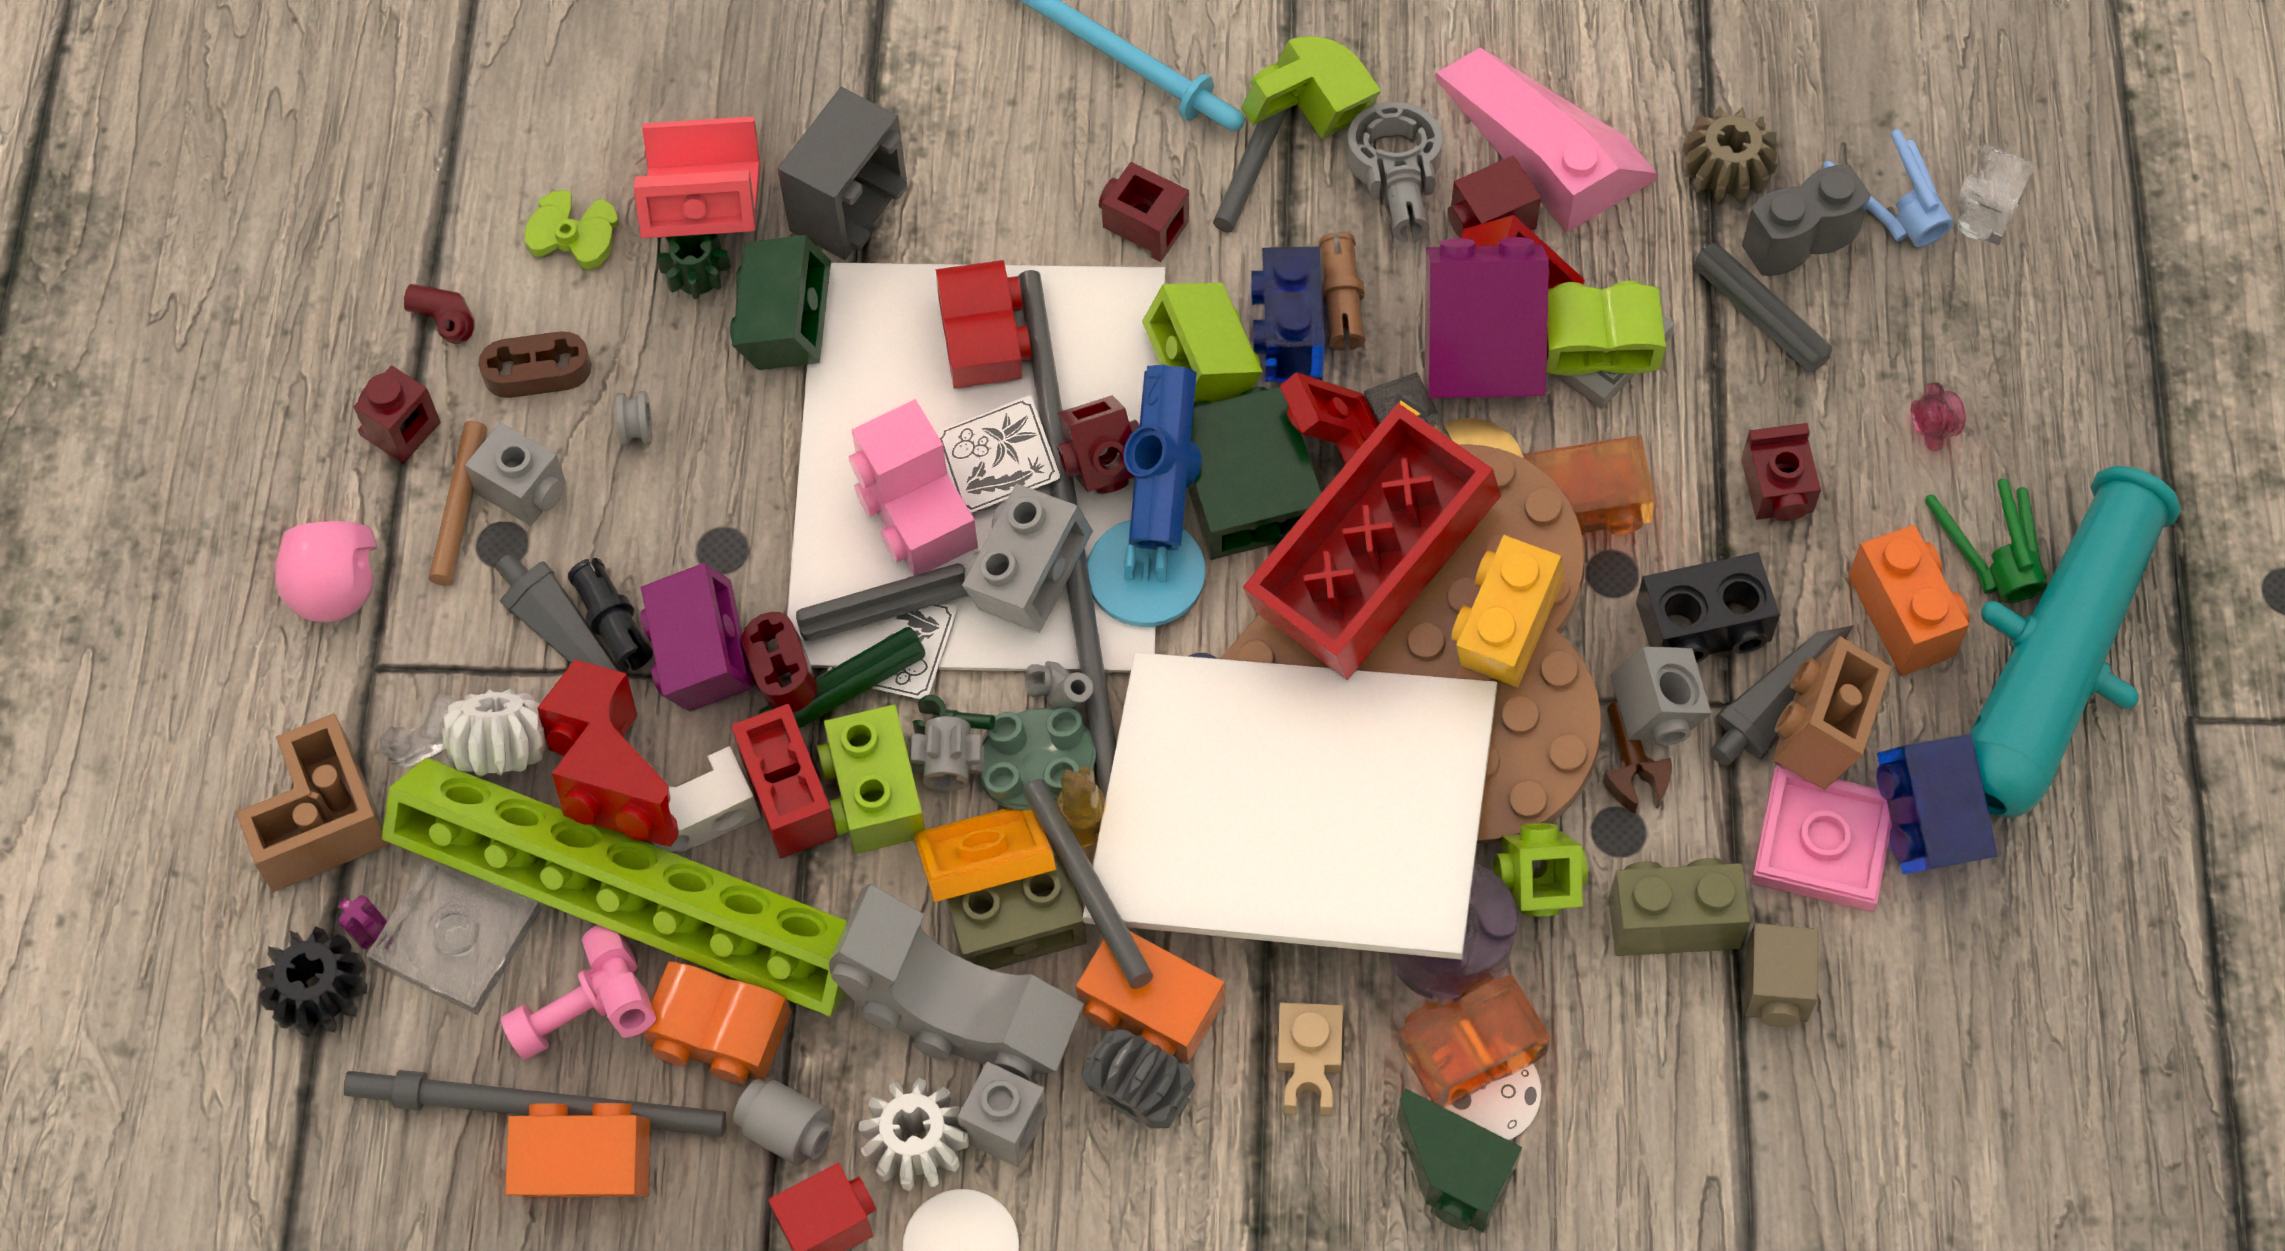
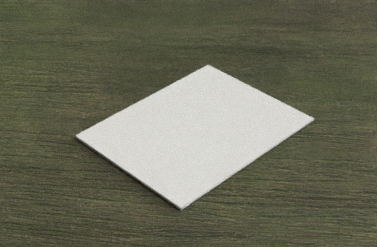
(889, 348)

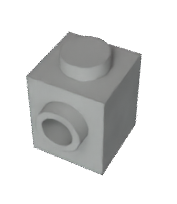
(516, 474)

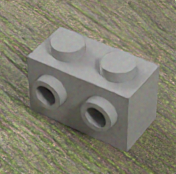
(1027, 557)

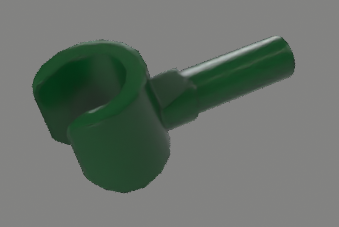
(934, 705)

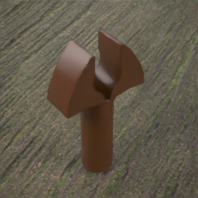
(1634, 761)

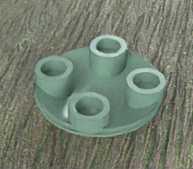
(1033, 747)

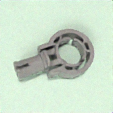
(1397, 171)

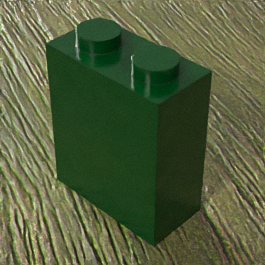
(1251, 473)

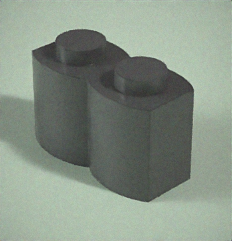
(1805, 220)

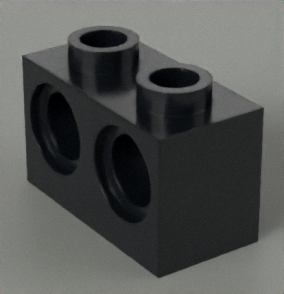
(1702, 596)

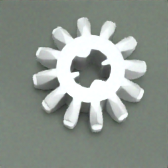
(494, 733)
(915, 1155)

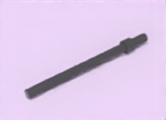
(413, 1090)

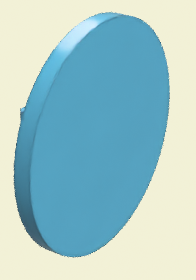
(1145, 584)

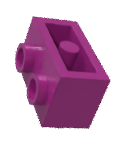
(695, 637)

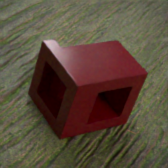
(1145, 209)
(387, 404)
(1781, 472)

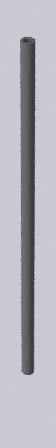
(1078, 583)

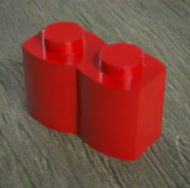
(981, 324)

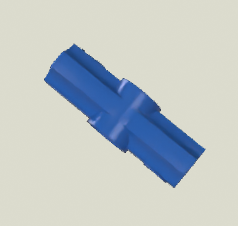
(1162, 457)

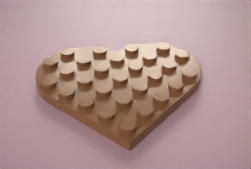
(1549, 725)

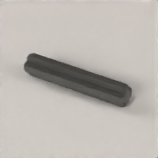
(1763, 307)
(881, 602)

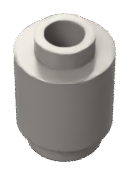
(783, 1121)

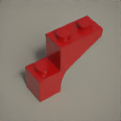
(600, 772)

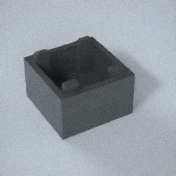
(843, 173)

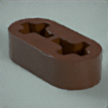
(535, 364)

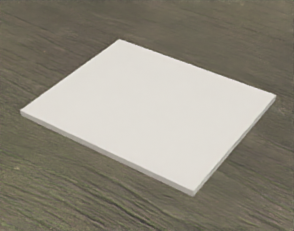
(1296, 804)

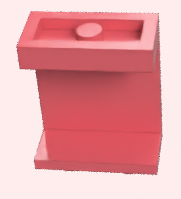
(699, 177)

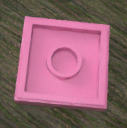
(1823, 840)

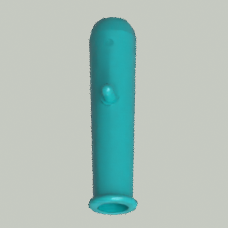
(2067, 640)

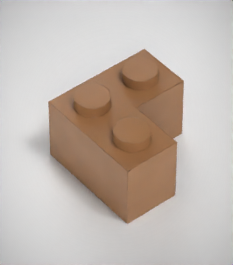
(319, 821)

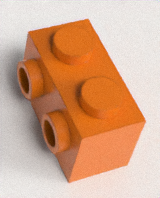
(1909, 599)
(1167, 1011)
(578, 1154)

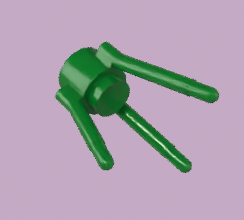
(2016, 566)

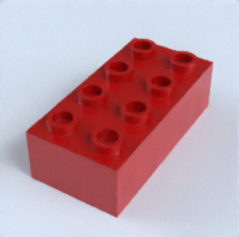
(1372, 540)

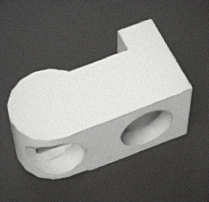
(711, 803)

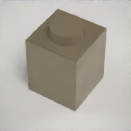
(1781, 974)

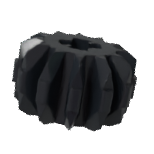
(304, 1005)

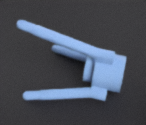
(1920, 211)

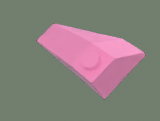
(1565, 152)

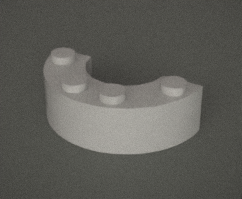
(944, 999)

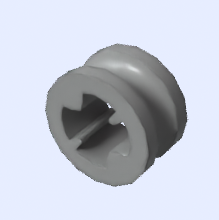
(633, 418)

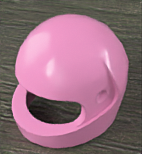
(325, 569)

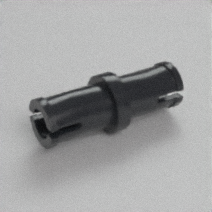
(610, 614)

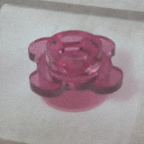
(1938, 415)

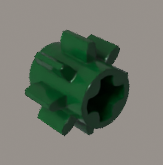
(693, 263)

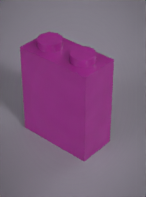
(1486, 319)

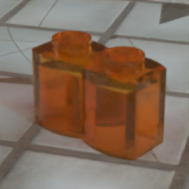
(1473, 1040)

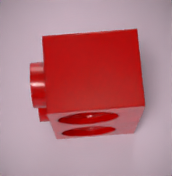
(784, 781)

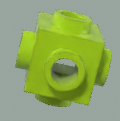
(1557, 880)

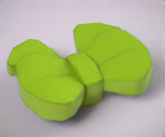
(587, 239)

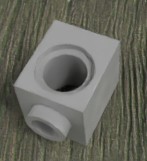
(1660, 694)
(1003, 1113)

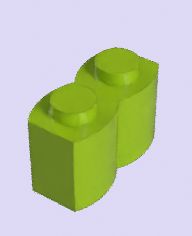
(1604, 329)

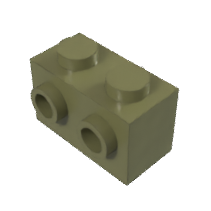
(1678, 908)
(1018, 919)

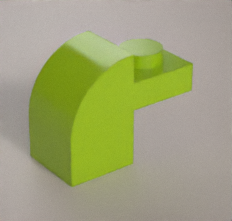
(1317, 76)

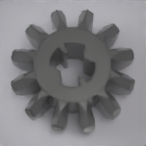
(1138, 1078)

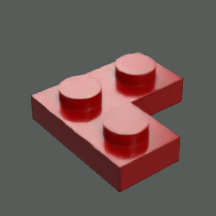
(1328, 412)

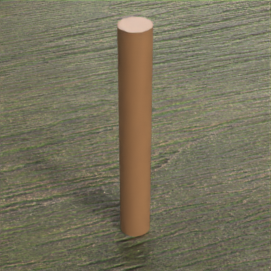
(456, 507)

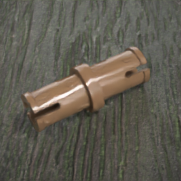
(1342, 291)

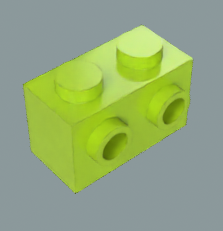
(1203, 332)
(874, 779)

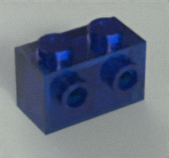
(1291, 312)
(1935, 804)

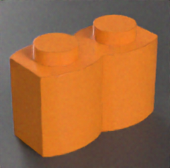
(716, 1023)

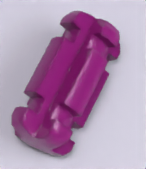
(361, 920)

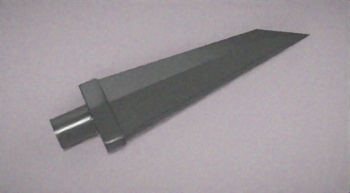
(549, 612)
(1754, 714)

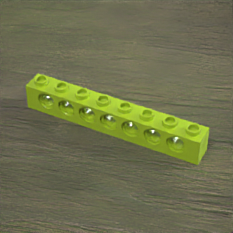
(616, 882)

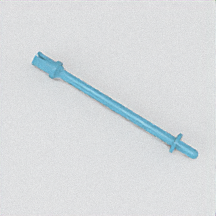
(1195, 96)

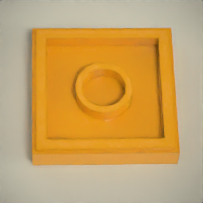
(983, 852)

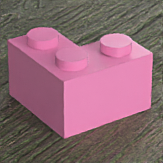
(909, 488)

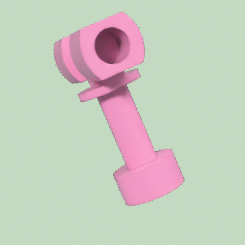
(606, 987)

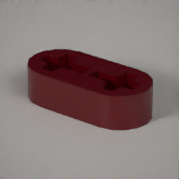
(788, 658)

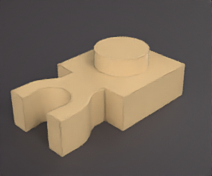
(1309, 1047)

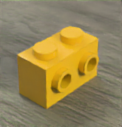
(1509, 611)

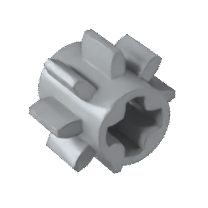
(946, 753)

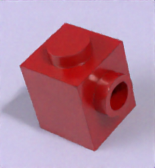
(824, 1212)

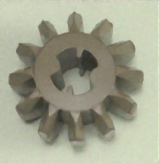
(1730, 154)

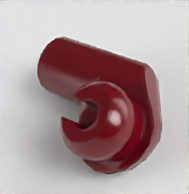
(447, 307)

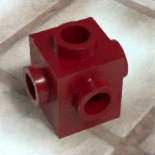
(1095, 444)

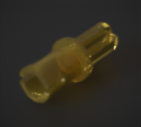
(1082, 804)

